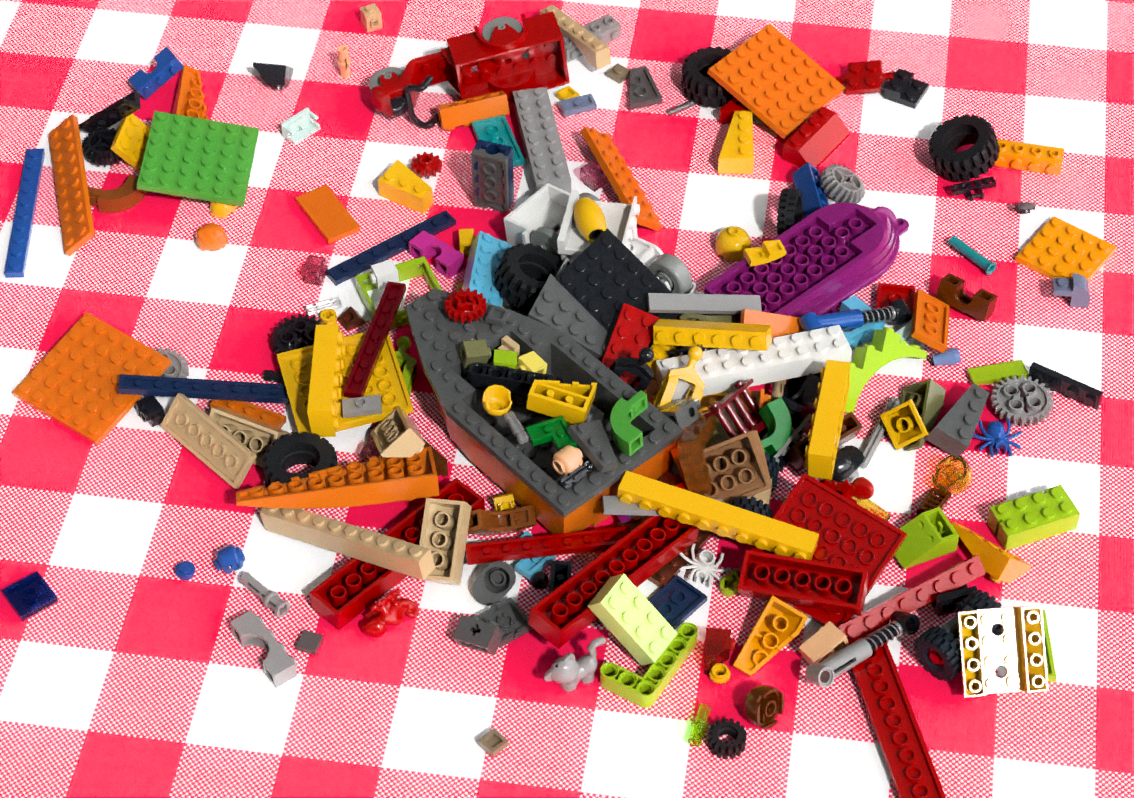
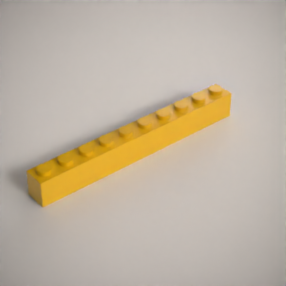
(717, 517)

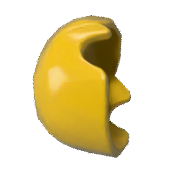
(221, 210)
(496, 400)

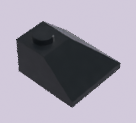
(275, 75)

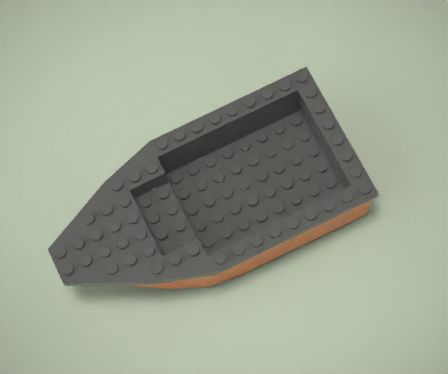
(489, 440)

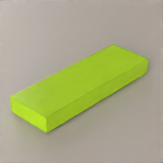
(994, 373)

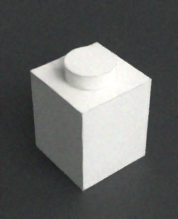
(383, 273)

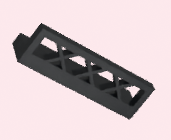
(112, 113)

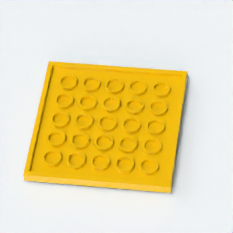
(385, 381)

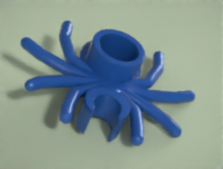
(997, 437)

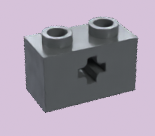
(478, 634)

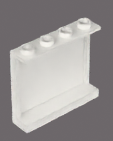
(619, 219)

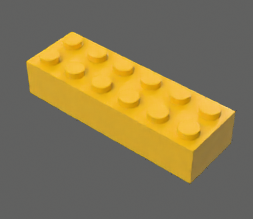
(326, 380)
(827, 419)

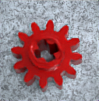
(426, 165)

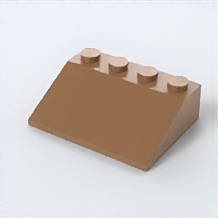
(737, 467)

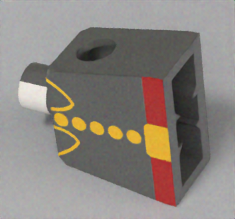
(682, 411)

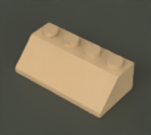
(248, 431)
(397, 435)
(445, 534)

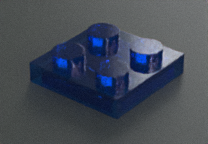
(29, 595)

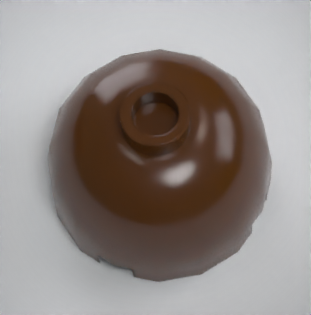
(763, 706)

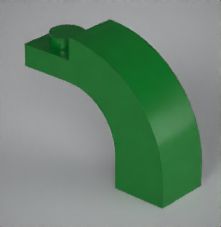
(778, 425)

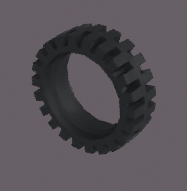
(789, 209)

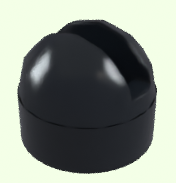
(539, 580)

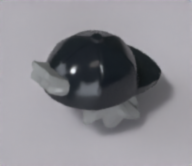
(847, 463)

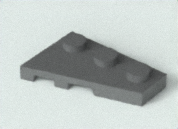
(643, 89)

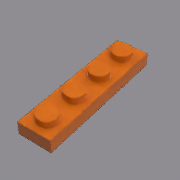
(251, 411)

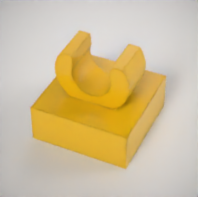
(504, 502)

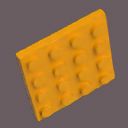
(1064, 250)

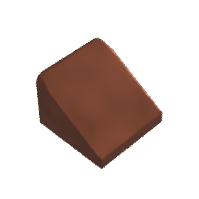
(350, 319)

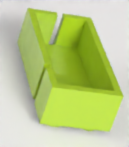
(1033, 517)

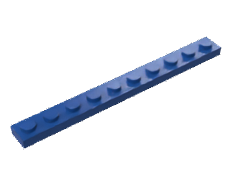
(24, 213)

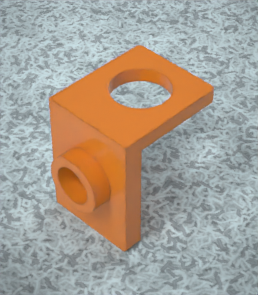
(761, 398)

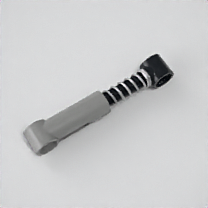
(858, 651)

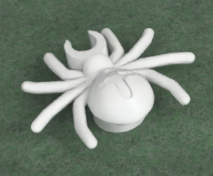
(703, 565)

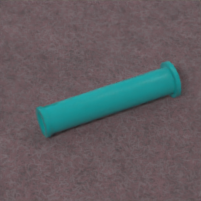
(988, 266)

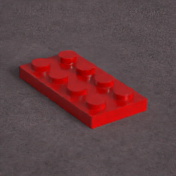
(630, 335)

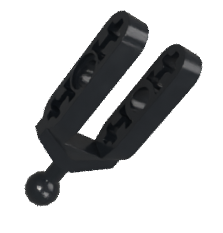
(637, 367)

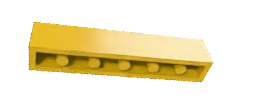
(712, 334)

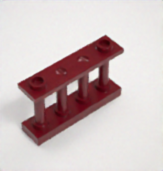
(716, 408)

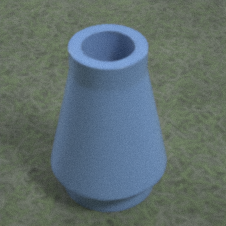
(949, 357)

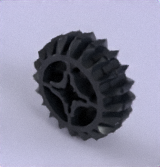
(97, 148)

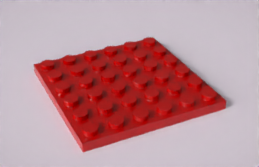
(846, 535)

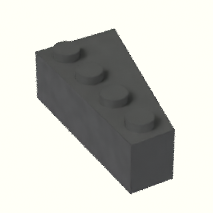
(958, 425)

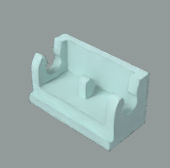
(300, 126)

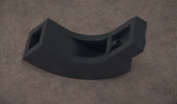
(803, 402)

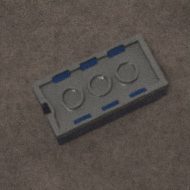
(492, 176)

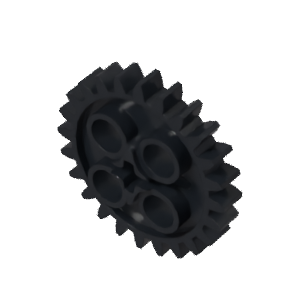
(294, 333)

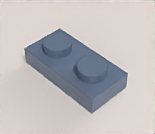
(577, 105)

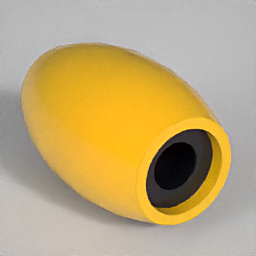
(589, 219)

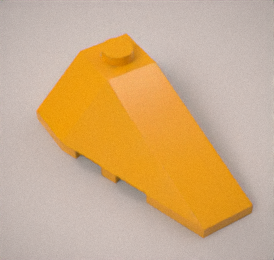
(771, 632)

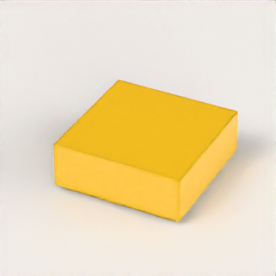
(566, 93)

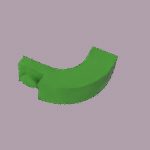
(624, 434)

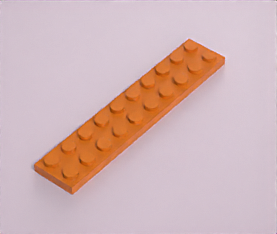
(71, 185)

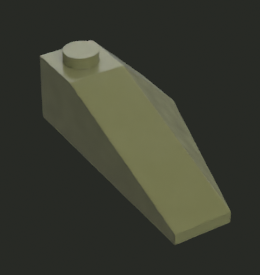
(928, 400)

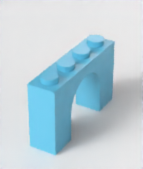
(865, 333)

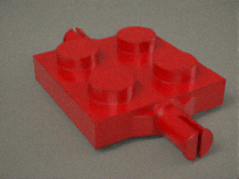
(864, 77)

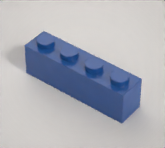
(813, 196)

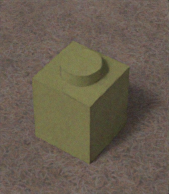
(474, 351)

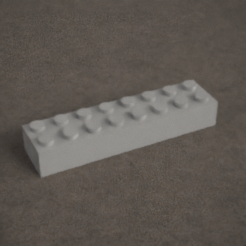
(541, 139)

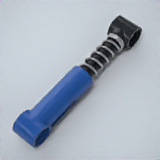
(850, 319)

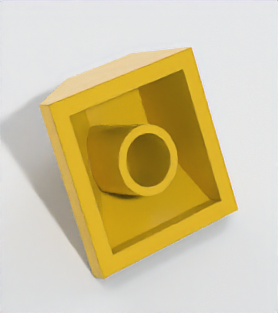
(904, 424)

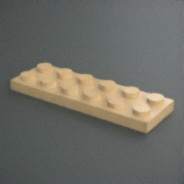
(208, 440)

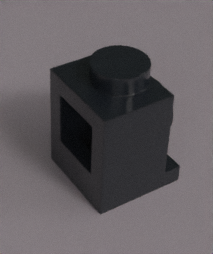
(150, 410)

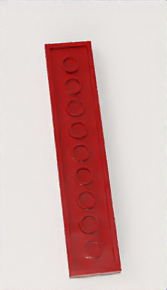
(896, 726)

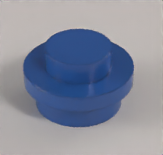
(185, 570)

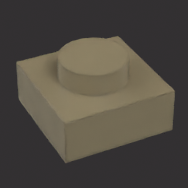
(618, 73)
(493, 742)

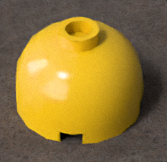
(731, 243)

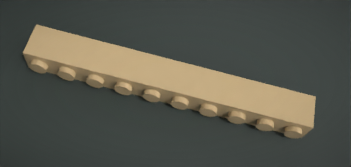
(350, 540)

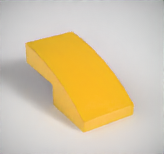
(766, 253)

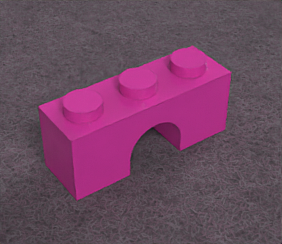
(448, 259)

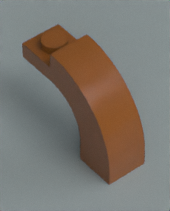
(117, 199)
(501, 522)

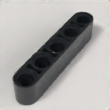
(515, 380)

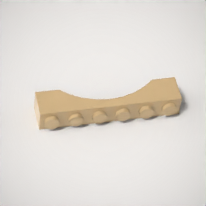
(592, 48)

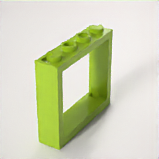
(406, 270)

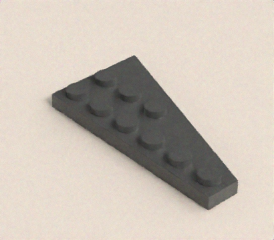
(563, 312)

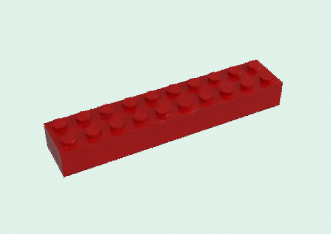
(636, 555)
(362, 583)

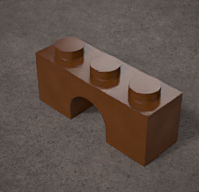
(952, 293)

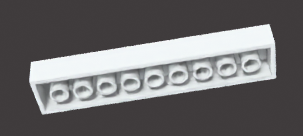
(785, 359)

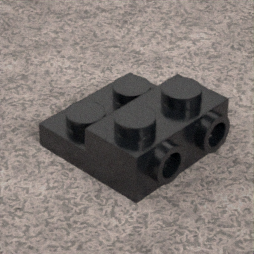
(905, 89)

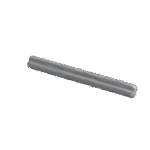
(877, 434)

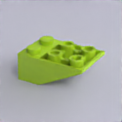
(927, 538)

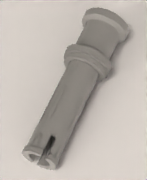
(270, 598)

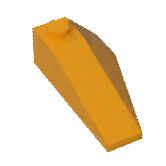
(995, 561)

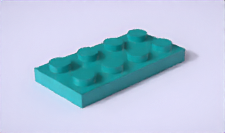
(498, 131)

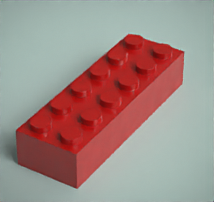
(804, 582)

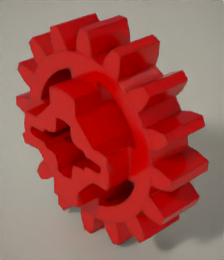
(465, 305)

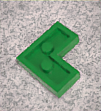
(551, 430)

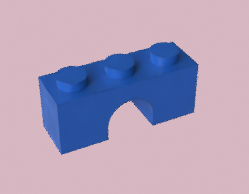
(150, 82)

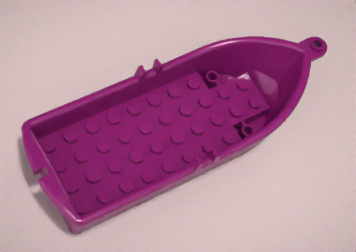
(825, 261)

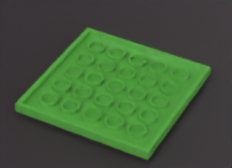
(198, 158)

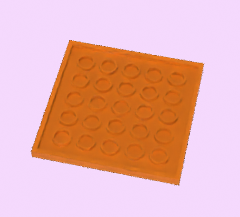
(776, 80)
(81, 378)

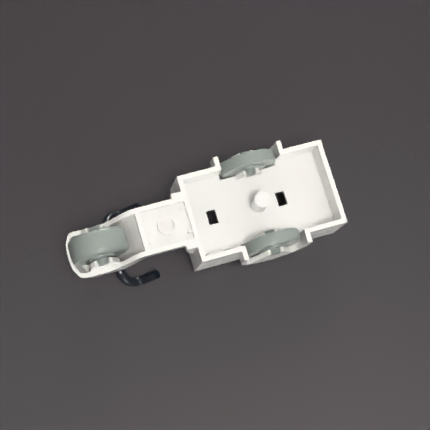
(544, 211)

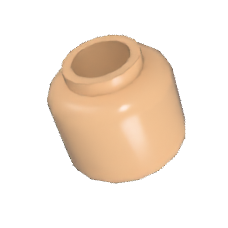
(567, 459)

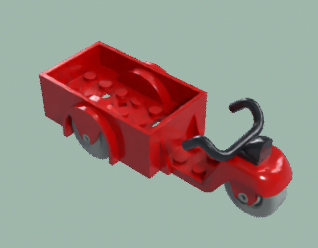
(498, 65)

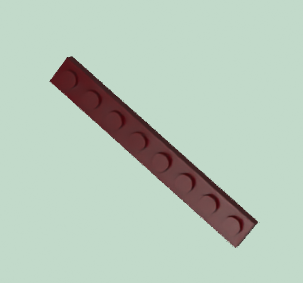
(374, 340)

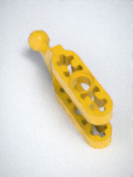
(685, 374)

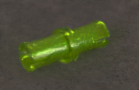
(699, 724)

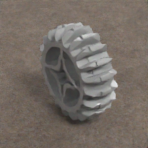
(842, 184)

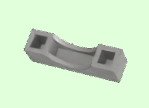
(250, 631)

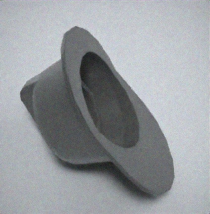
(494, 583)

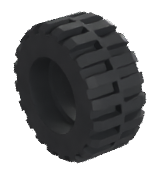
(698, 84)
(966, 163)
(517, 267)
(296, 450)

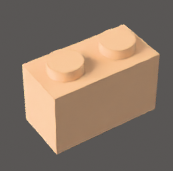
(823, 644)

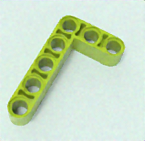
(646, 690)

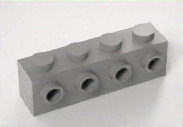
(604, 28)

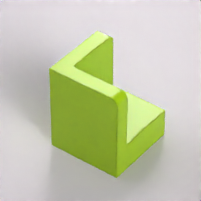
(505, 358)

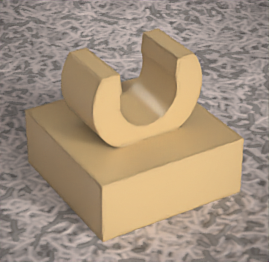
(509, 345)

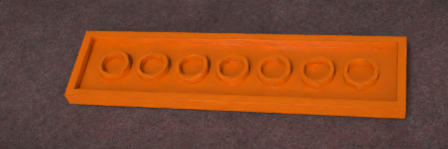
(620, 175)

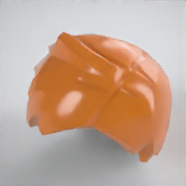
(211, 237)

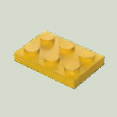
(131, 140)

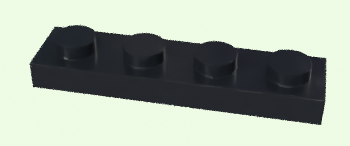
(1066, 385)

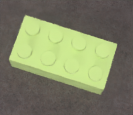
(632, 619)

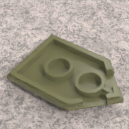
(728, 318)

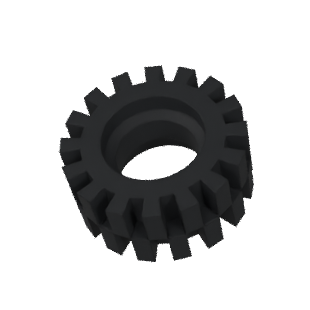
(727, 728)

